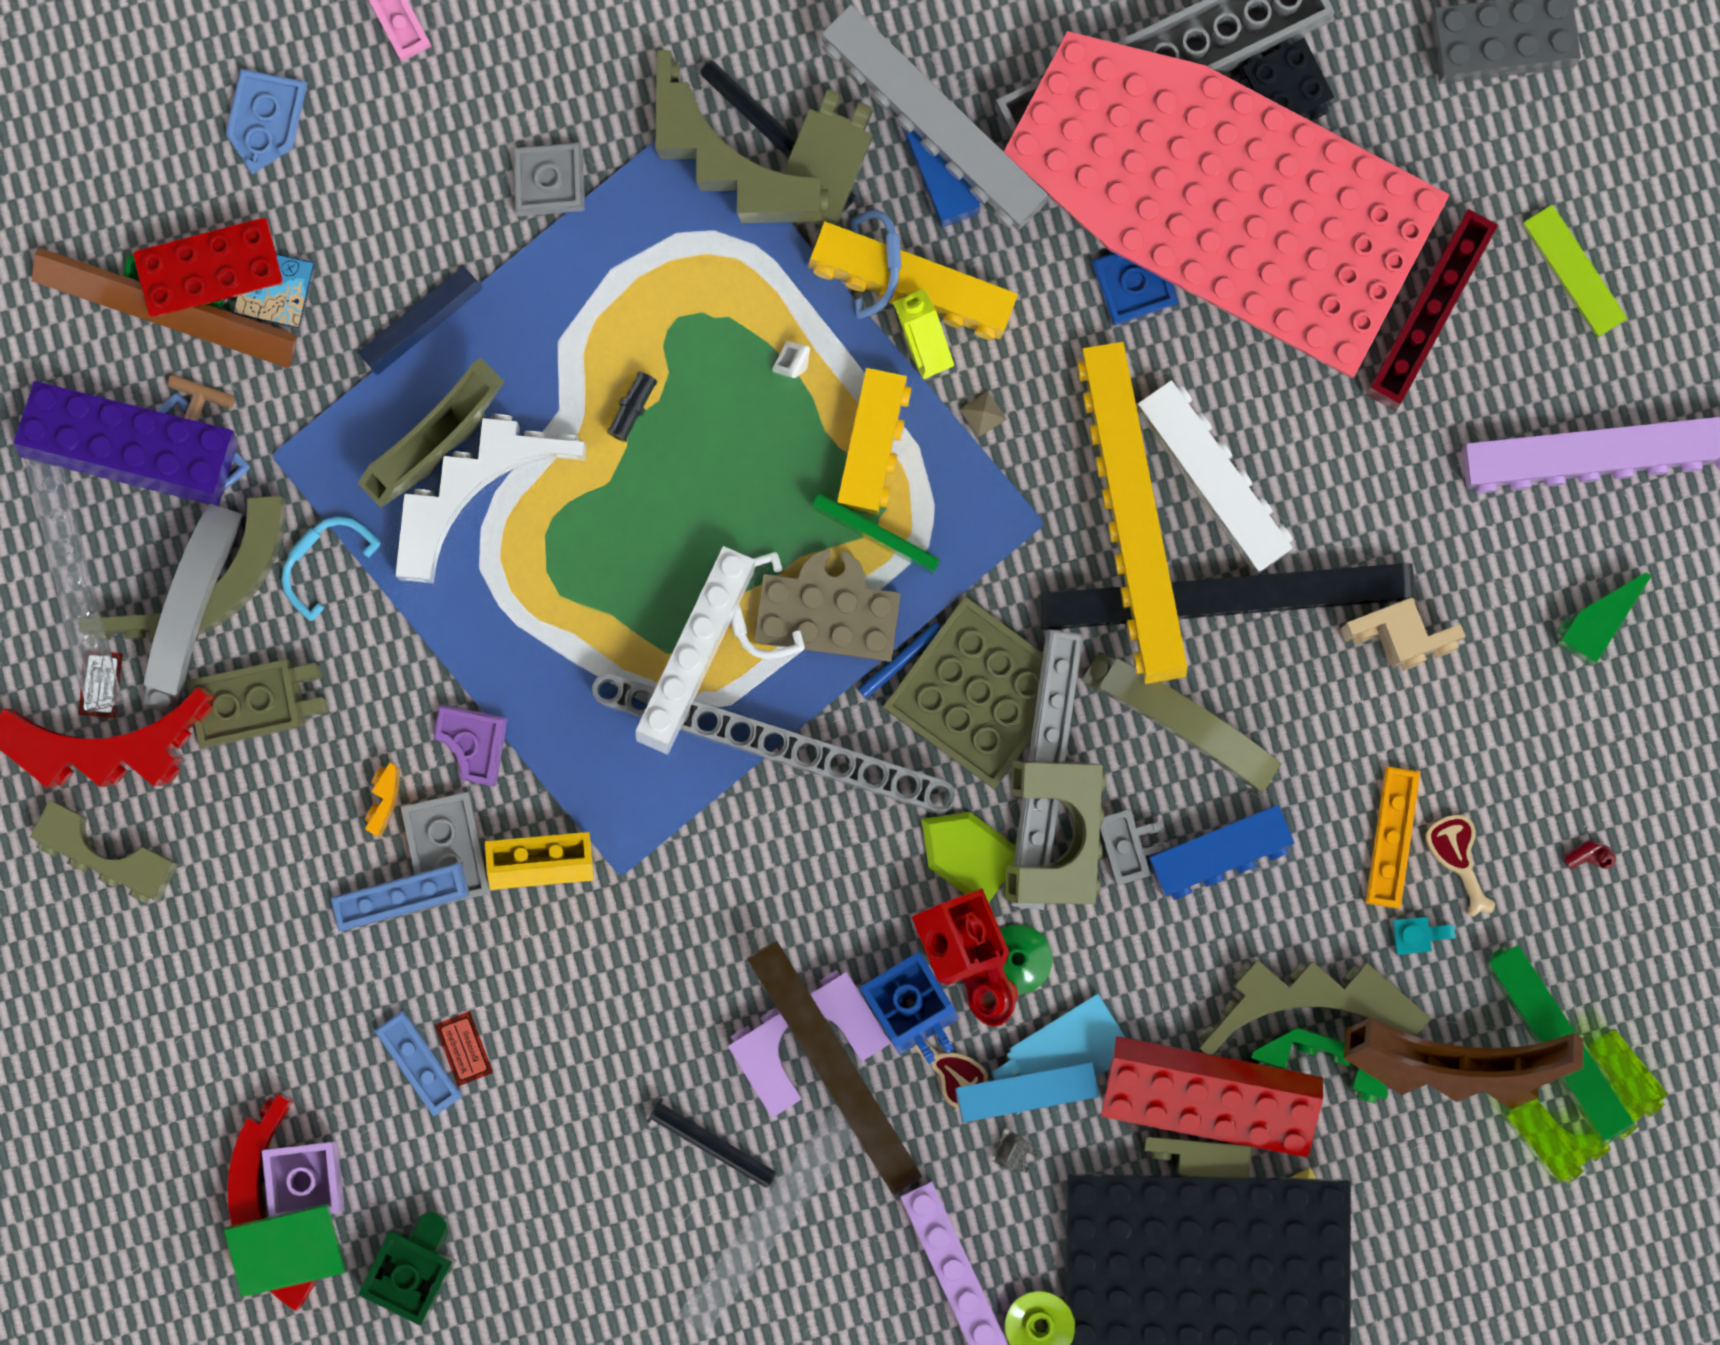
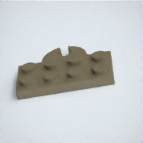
(829, 611)

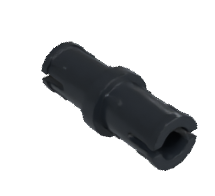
(632, 406)

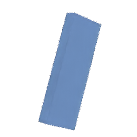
(418, 1063)

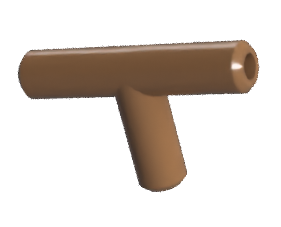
(199, 395)

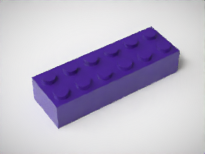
(126, 443)

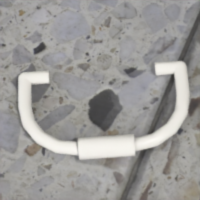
(740, 631)

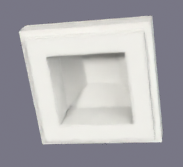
(792, 360)

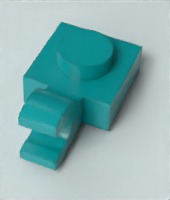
(1416, 936)

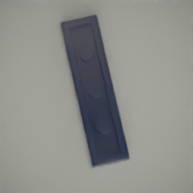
(420, 320)

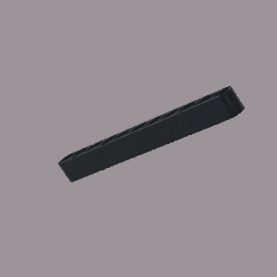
(1238, 595)

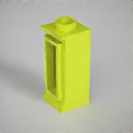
(923, 333)

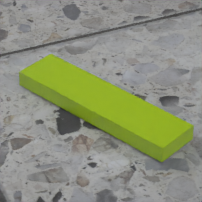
(1574, 271)

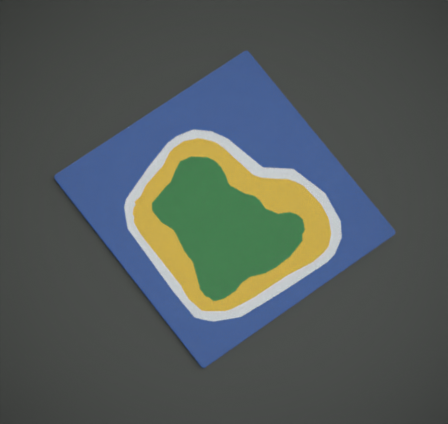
(604, 557)

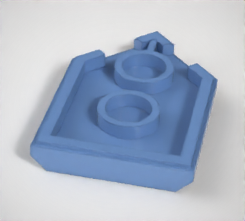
(264, 117)

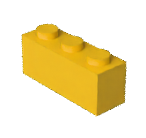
(539, 860)

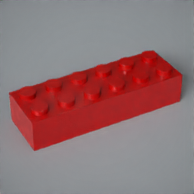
(1212, 1096)

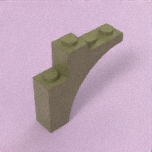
(438, 433)

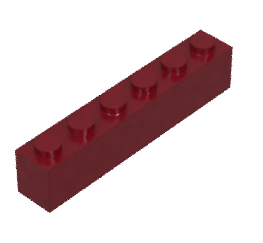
(1431, 310)

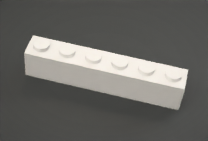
(1214, 477)
(695, 650)

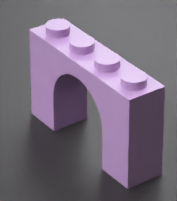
(759, 1049)

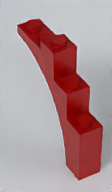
(147, 751)

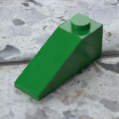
(1593, 628)

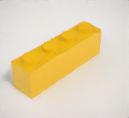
(872, 441)

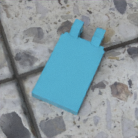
(1073, 1039)

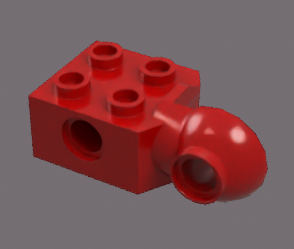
(968, 946)

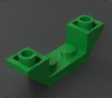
(1277, 1051)

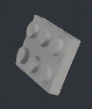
(446, 834)

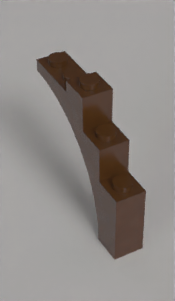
(1459, 1072)

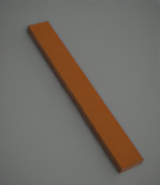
(127, 296)

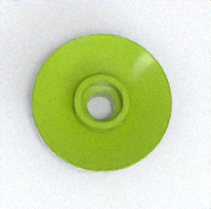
(1026, 1310)

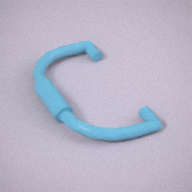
(304, 545)

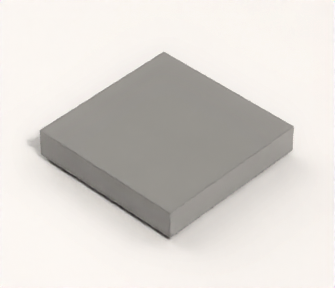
(549, 179)

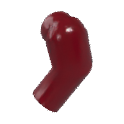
(1592, 853)

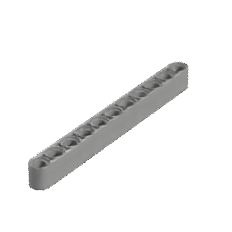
(792, 743)

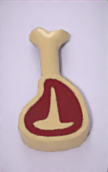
(1450, 845)
(955, 1071)

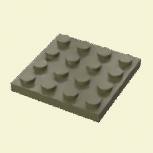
(973, 693)

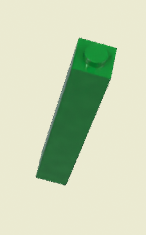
(1547, 1022)

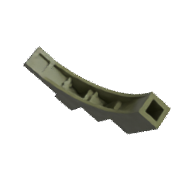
(1363, 995)

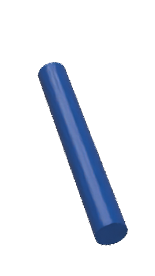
(899, 661)

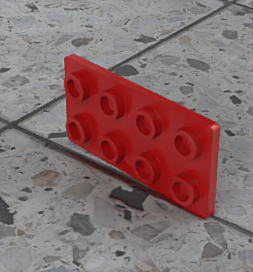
(208, 267)

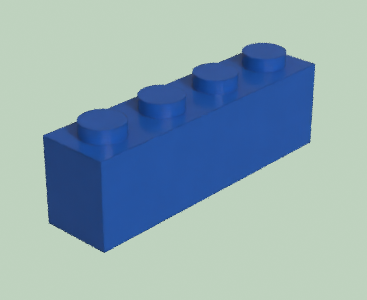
(948, 196)
(1221, 851)

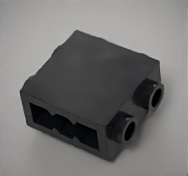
(1290, 79)

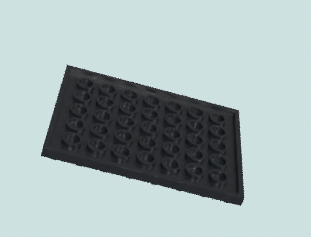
(1208, 1260)

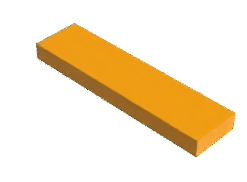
(1392, 837)

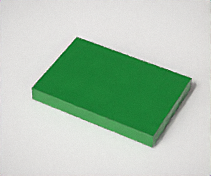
(284, 1250)

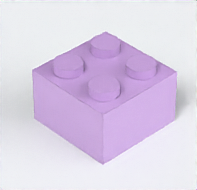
(303, 1178)

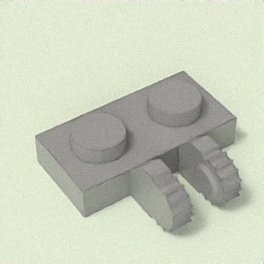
(1124, 846)

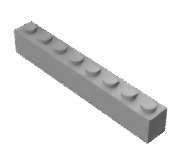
(934, 118)

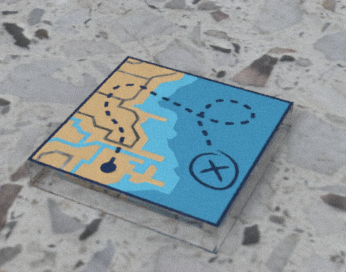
(283, 303)

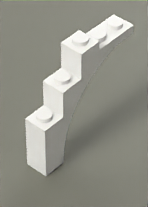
(429, 518)

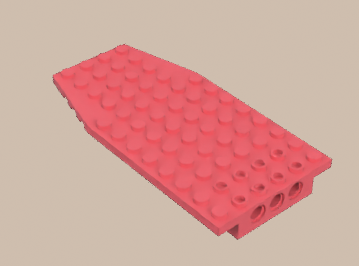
(1226, 194)

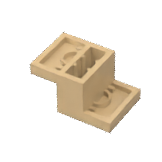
(1402, 634)

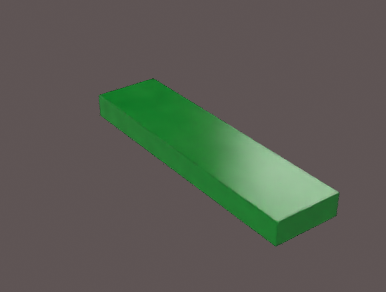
(876, 534)

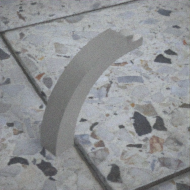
(185, 606)

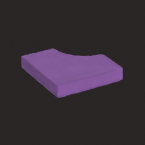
(475, 741)

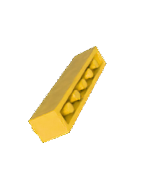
(955, 295)

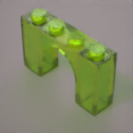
(1565, 1152)

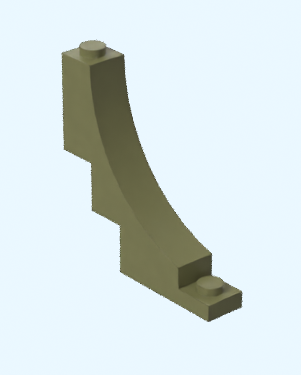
(761, 192)
(1202, 1158)

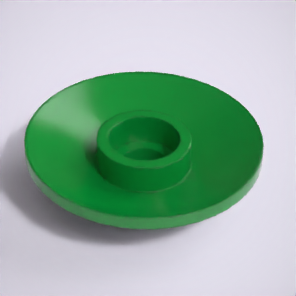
(1036, 953)

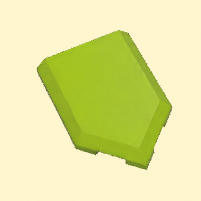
(967, 852)

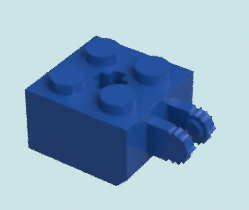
(913, 1025)

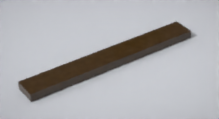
(834, 1067)

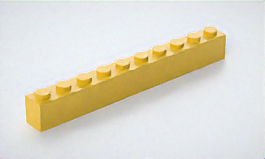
(1133, 513)

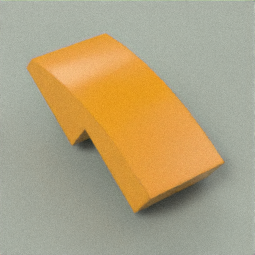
(387, 787)

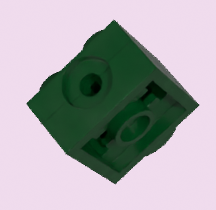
(413, 1269)

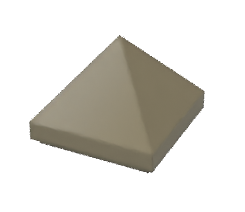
(983, 414)

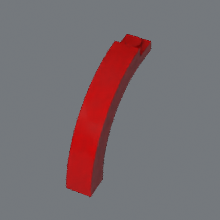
(245, 1181)

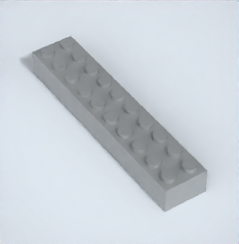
(1207, 33)

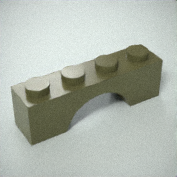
(66, 833)

